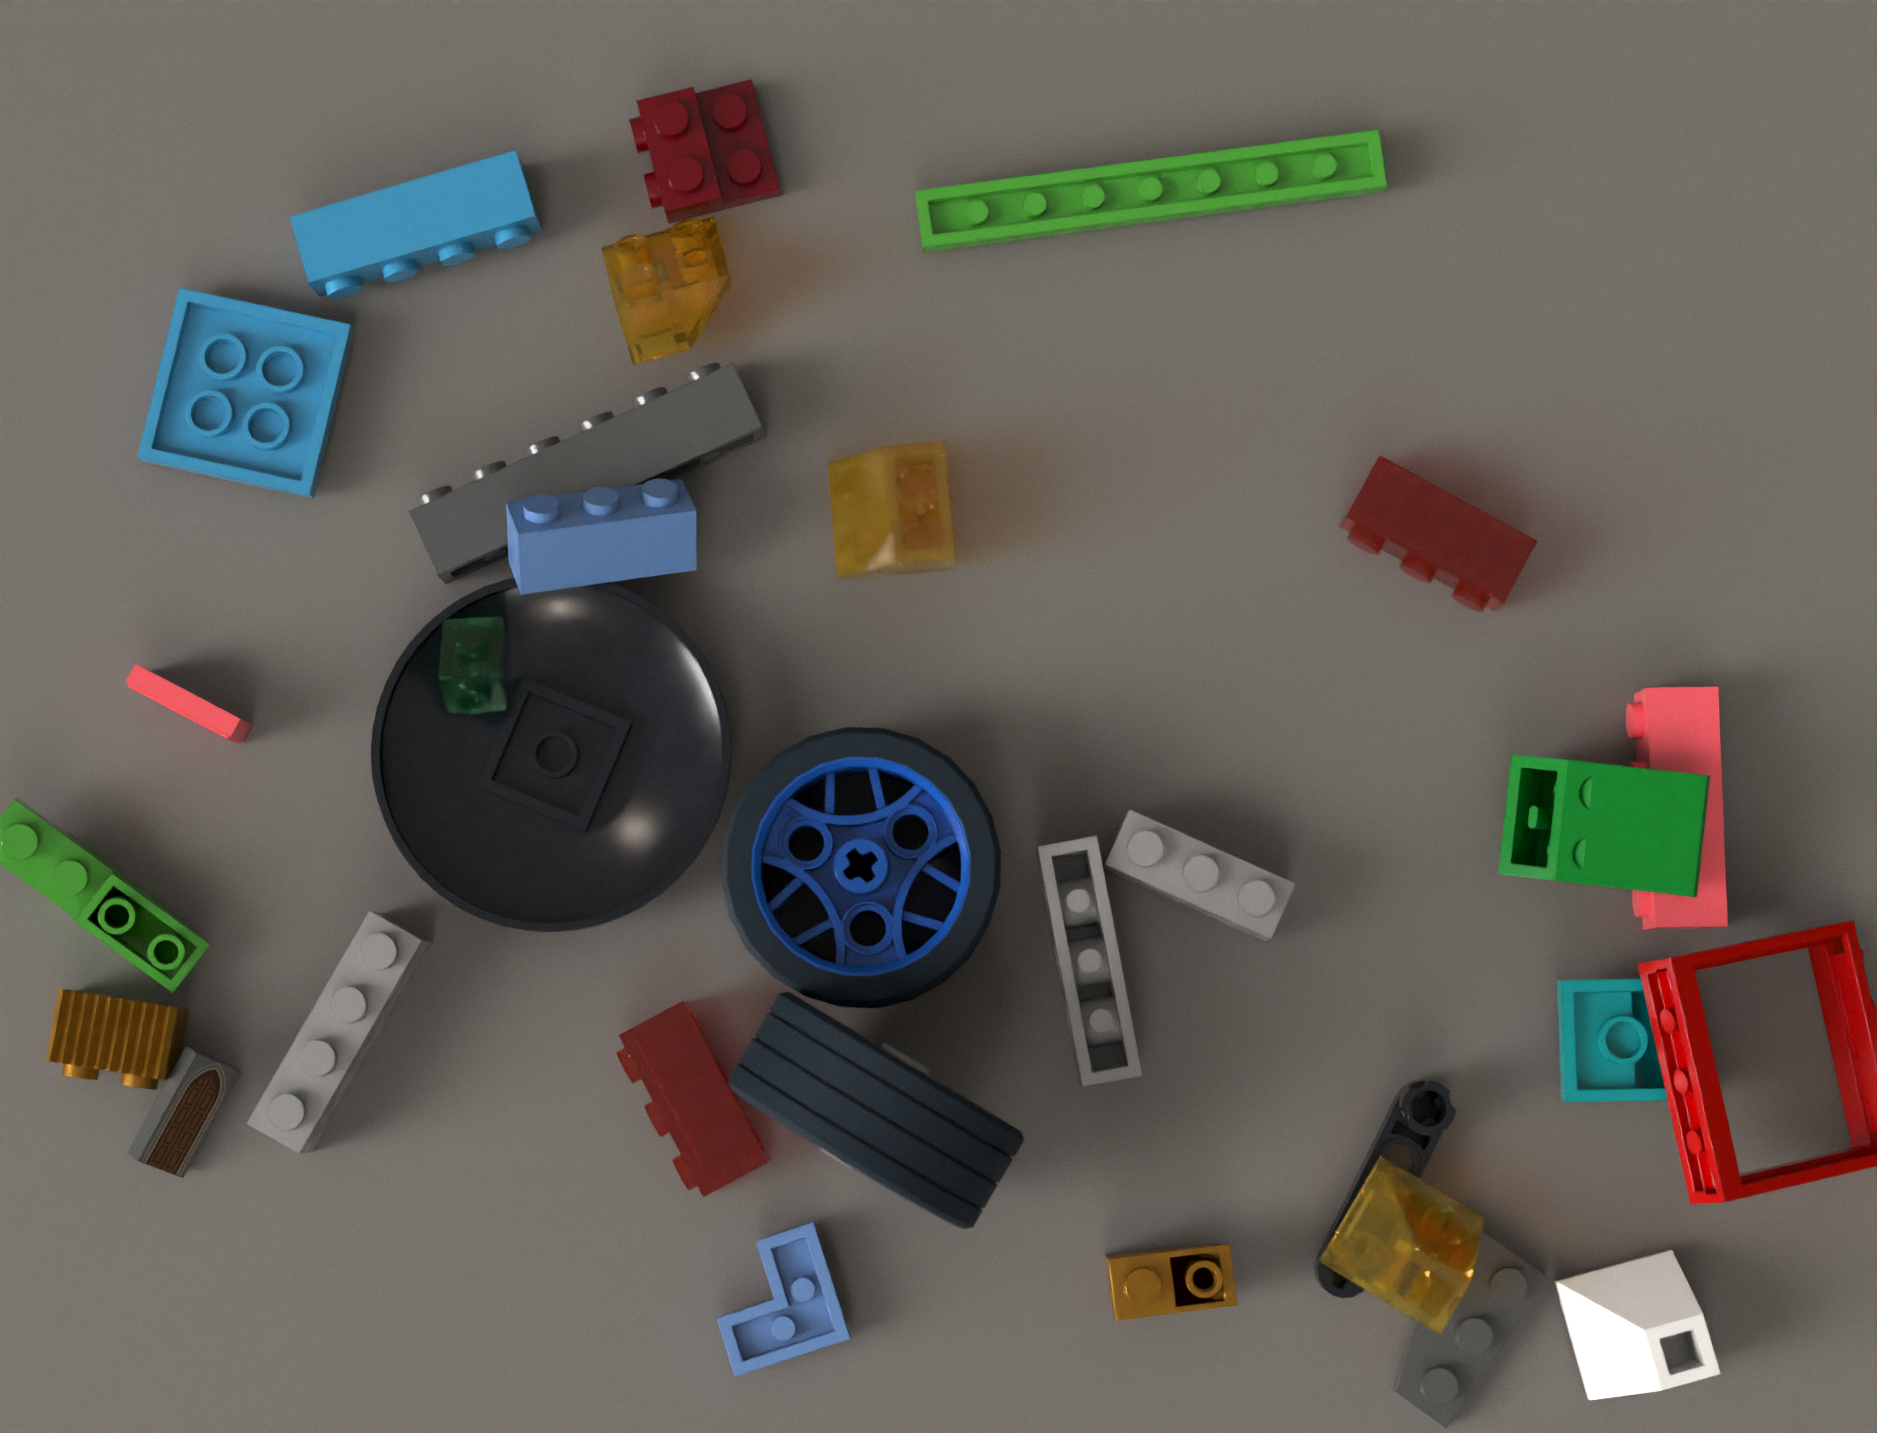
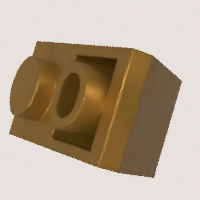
(1170, 1280)

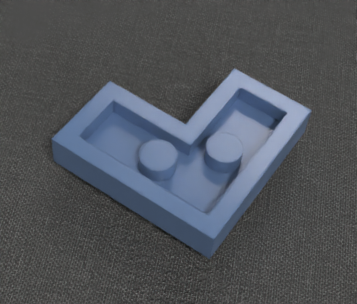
(801, 1314)

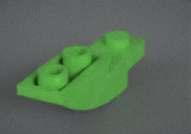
(98, 896)

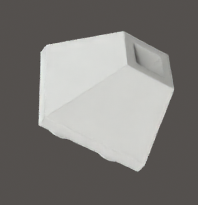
(1636, 1327)

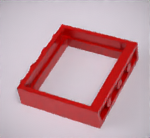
(1693, 1079)

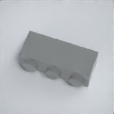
(1198, 876)

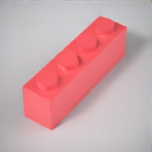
(1681, 733)

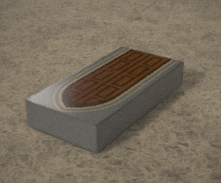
(184, 1112)

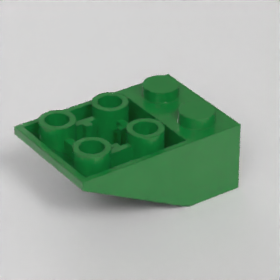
(1604, 825)

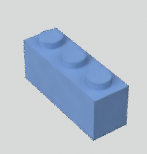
(601, 535)

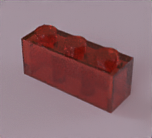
(1436, 536)
(691, 1099)

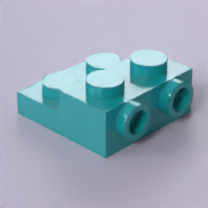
(1606, 1042)

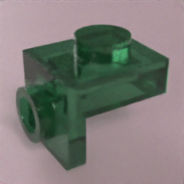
(473, 665)

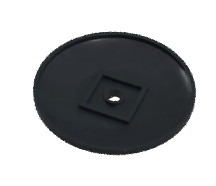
(570, 842)

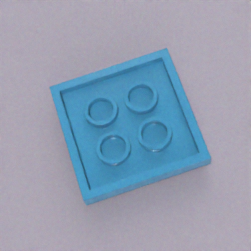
(246, 393)

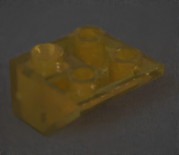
(667, 286)
(1407, 1245)

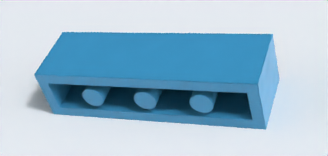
(416, 225)

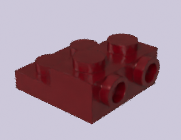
(705, 150)

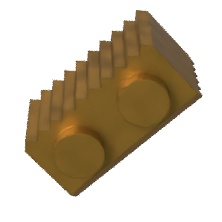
(116, 1036)

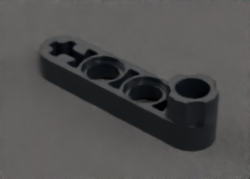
(1402, 1113)

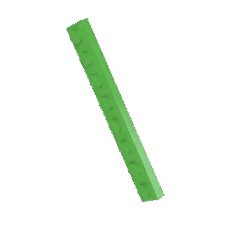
(1151, 191)

